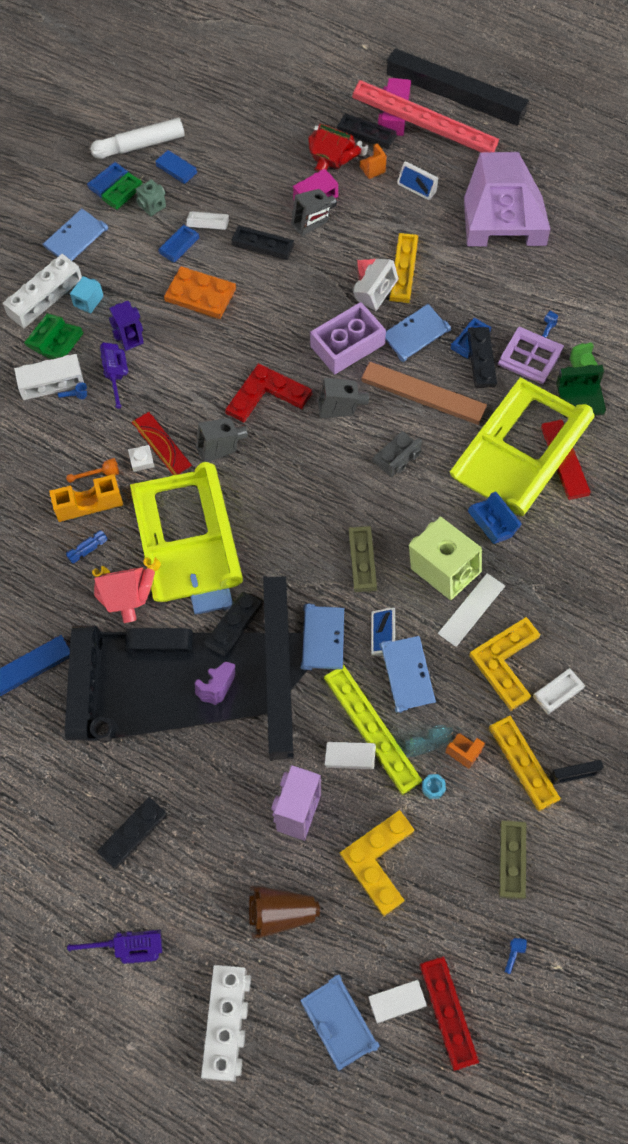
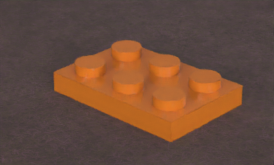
(200, 292)

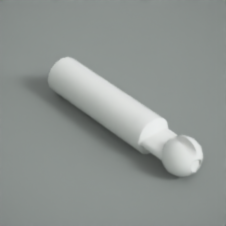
(138, 138)

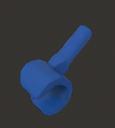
(551, 319)
(79, 392)
(516, 946)

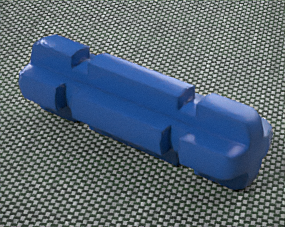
(86, 546)

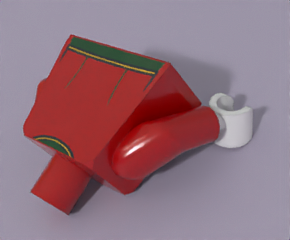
(333, 147)

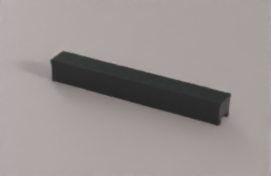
(457, 87)
(278, 669)

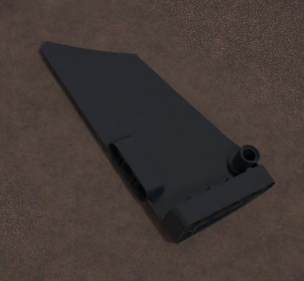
(148, 677)

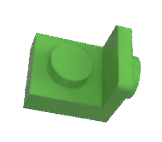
(582, 355)

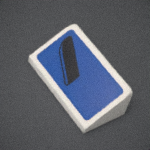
(418, 181)
(382, 629)

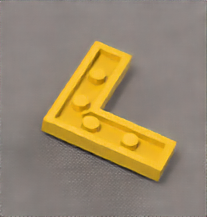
(491, 656)
(362, 861)

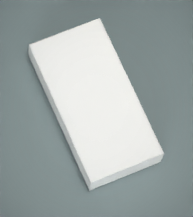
(207, 220)
(558, 691)
(350, 755)
(397, 1001)

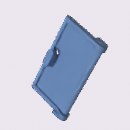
(75, 239)
(410, 337)
(210, 601)
(320, 644)
(406, 674)
(337, 1015)

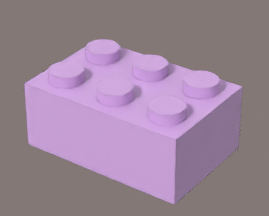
(347, 338)
(297, 802)

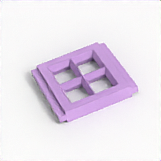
(523, 369)

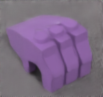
(218, 686)

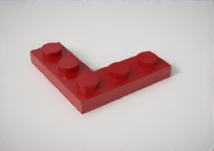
(266, 380)

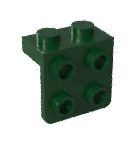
(582, 387)

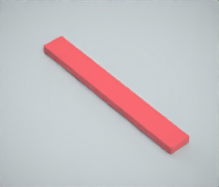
(424, 117)

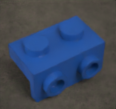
(495, 518)

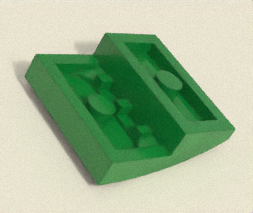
(53, 337)

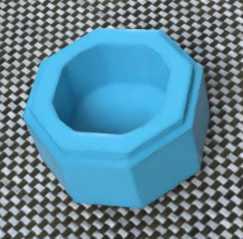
(433, 786)

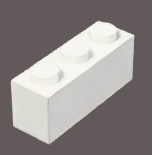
(48, 376)

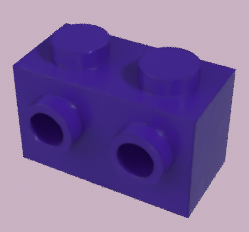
(126, 325)

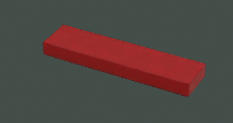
(570, 469)
(449, 1013)

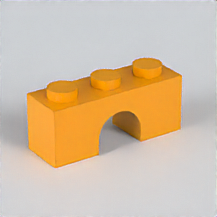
(74, 504)

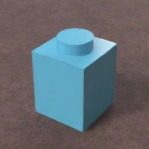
(86, 294)

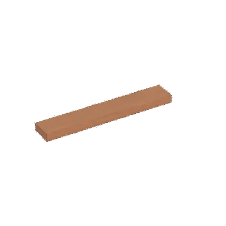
(424, 393)

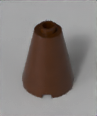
(279, 910)

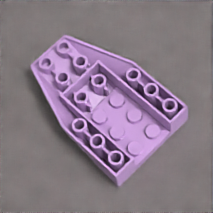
(504, 201)

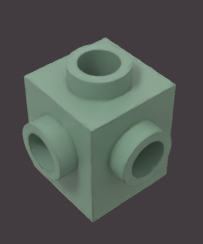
(151, 197)

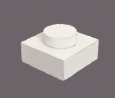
(141, 458)

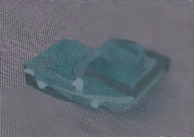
(435, 738)

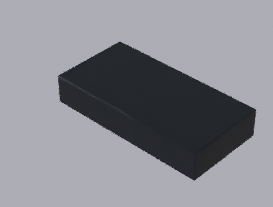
(576, 772)

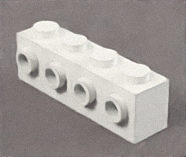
(42, 290)
(224, 1024)

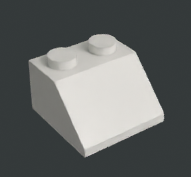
(376, 283)

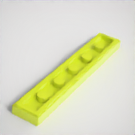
(373, 730)

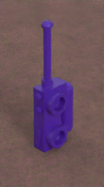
(112, 370)
(130, 941)

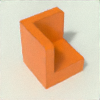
(375, 164)
(464, 750)

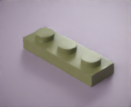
(362, 559)
(512, 860)

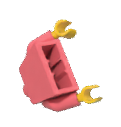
(125, 588)

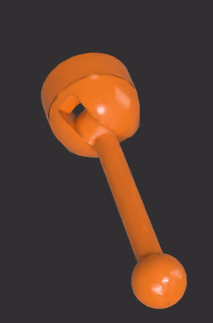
(108, 468)

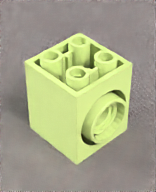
(445, 557)

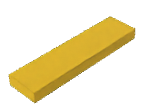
(404, 266)
(524, 763)

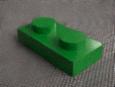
(121, 191)

